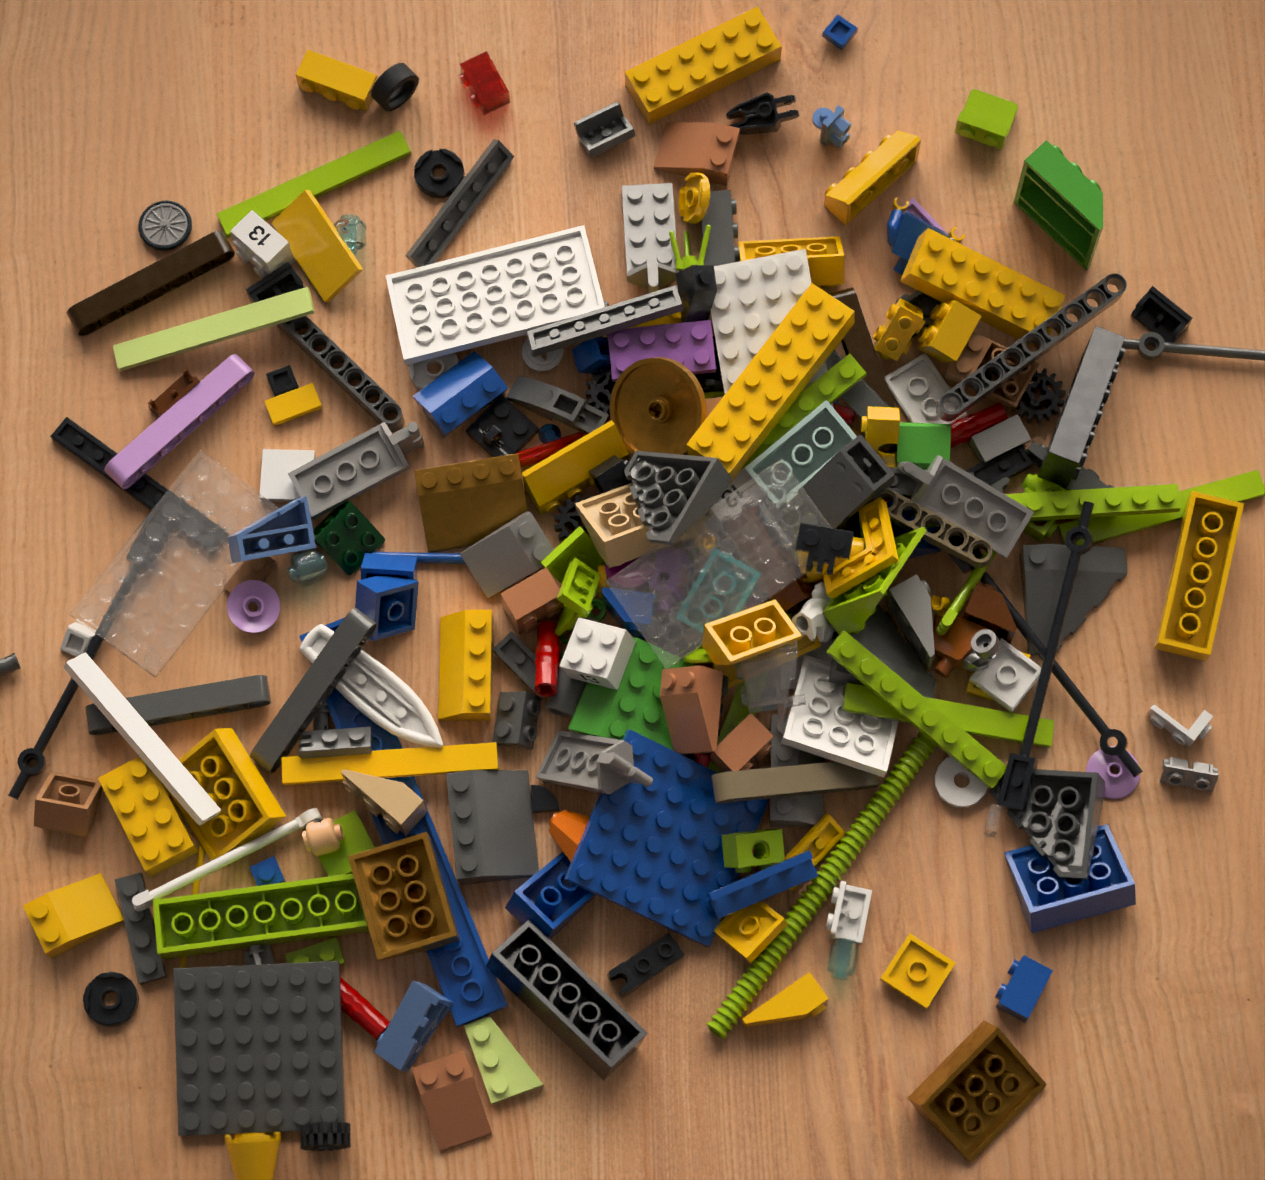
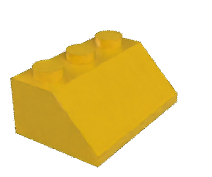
(748, 633)

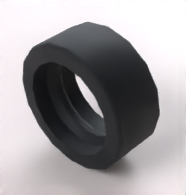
(394, 87)

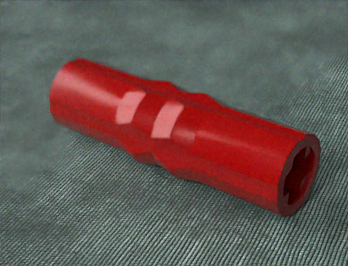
(974, 423)
(547, 659)
(362, 1011)

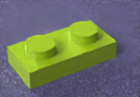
(320, 952)

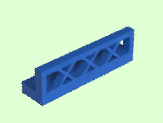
(762, 884)

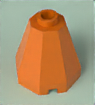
(567, 830)

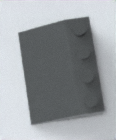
(492, 825)

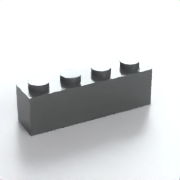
(723, 230)

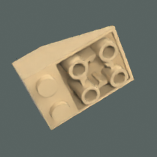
(390, 798)

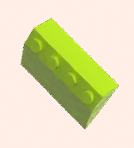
(853, 607)

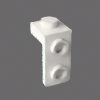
(1179, 732)

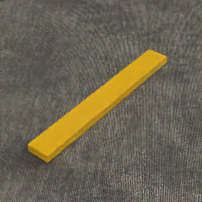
(392, 763)

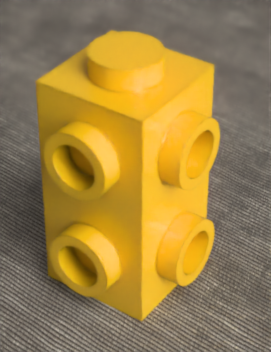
(895, 334)

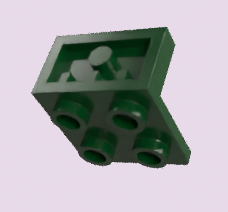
(347, 536)

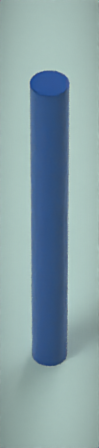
(444, 558)

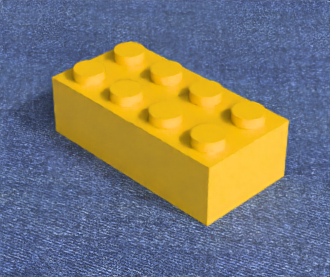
(147, 816)

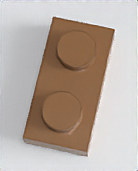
(252, 570)

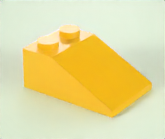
(73, 914)

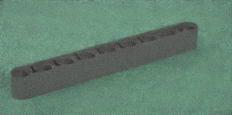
(1039, 338)

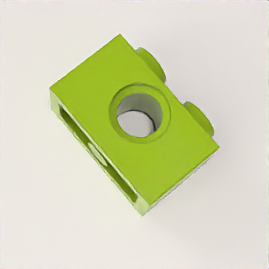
(739, 846)

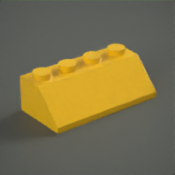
(872, 176)
(823, 255)
(567, 470)
(466, 666)

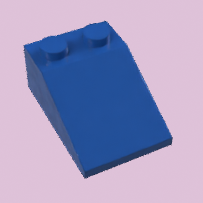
(549, 898)

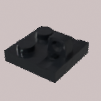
(502, 429)

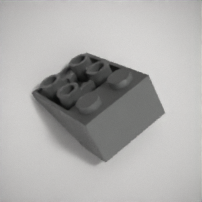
(849, 482)

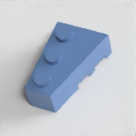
(277, 533)
(412, 1025)

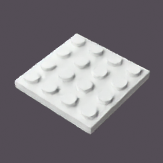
(833, 733)

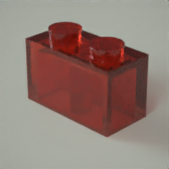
(484, 83)

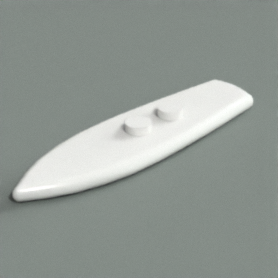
(379, 694)

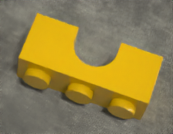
(882, 428)

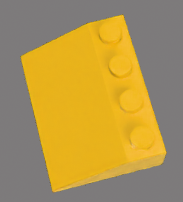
(236, 787)

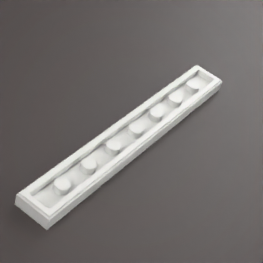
(142, 739)

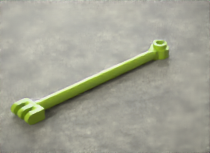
(1030, 484)

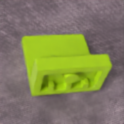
(577, 594)

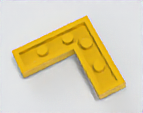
(877, 556)

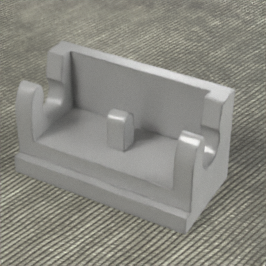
(999, 439)

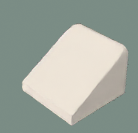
(76, 639)

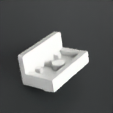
(850, 912)

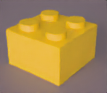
(947, 331)

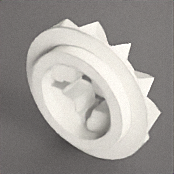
(537, 363)

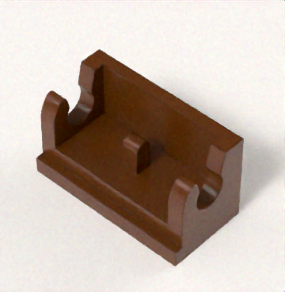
(173, 393)

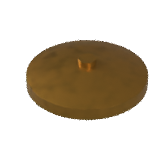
(657, 406)

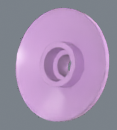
(263, 596)
(1116, 785)

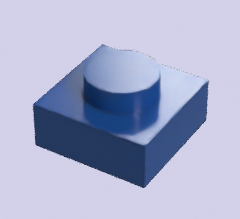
(839, 32)
(267, 872)

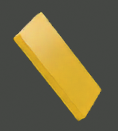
(317, 246)

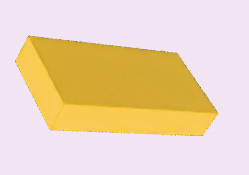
(293, 404)

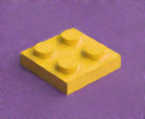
(751, 929)
(917, 971)

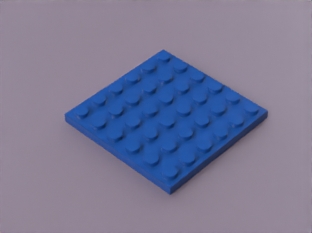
(662, 843)

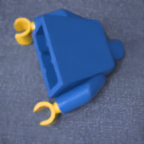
(904, 231)

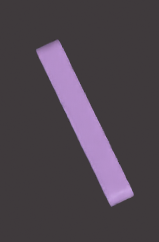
(179, 421)

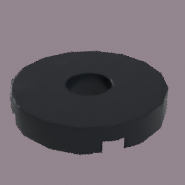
(433, 160)
(120, 1012)

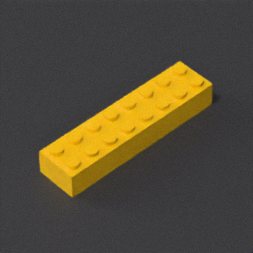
(772, 380)

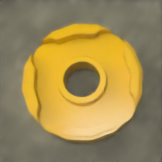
(694, 198)

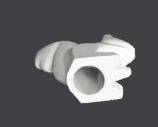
(811, 620)

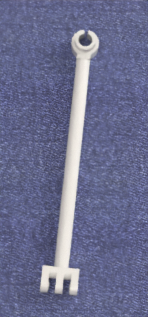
(145, 899)

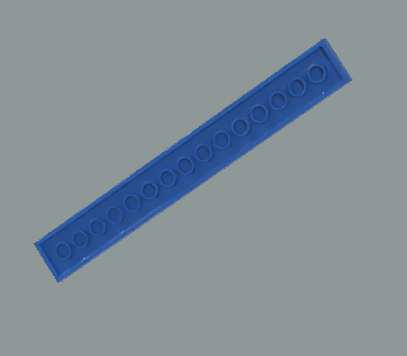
(459, 964)

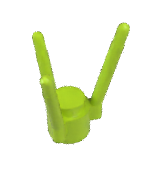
(687, 260)

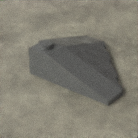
(674, 491)
(1042, 580)
(887, 644)
(1062, 818)

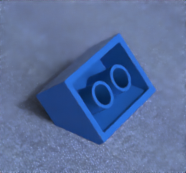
(460, 393)

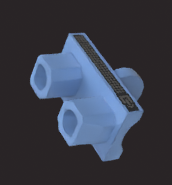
(832, 126)

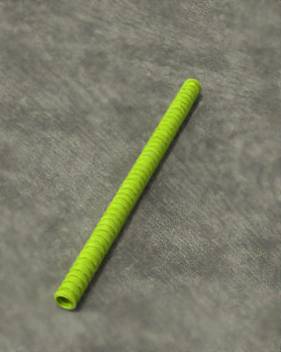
(822, 885)

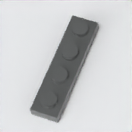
(140, 930)

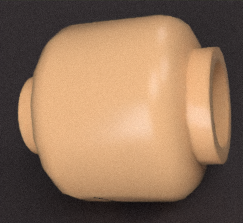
(322, 836)

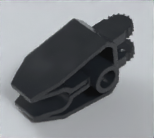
(762, 114)

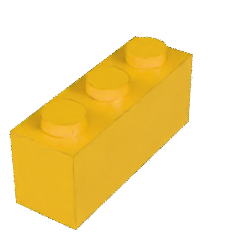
(336, 80)

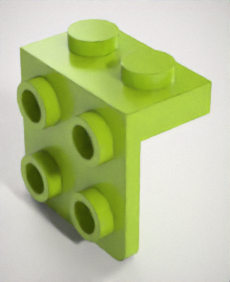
(986, 118)

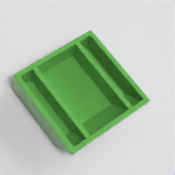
(1062, 202)
(632, 706)

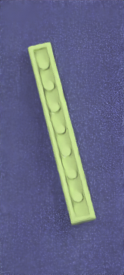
(213, 329)

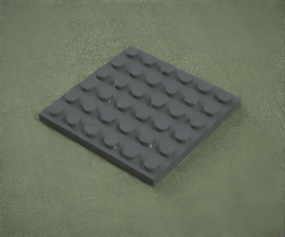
(258, 1047)

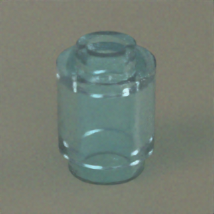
(842, 958)

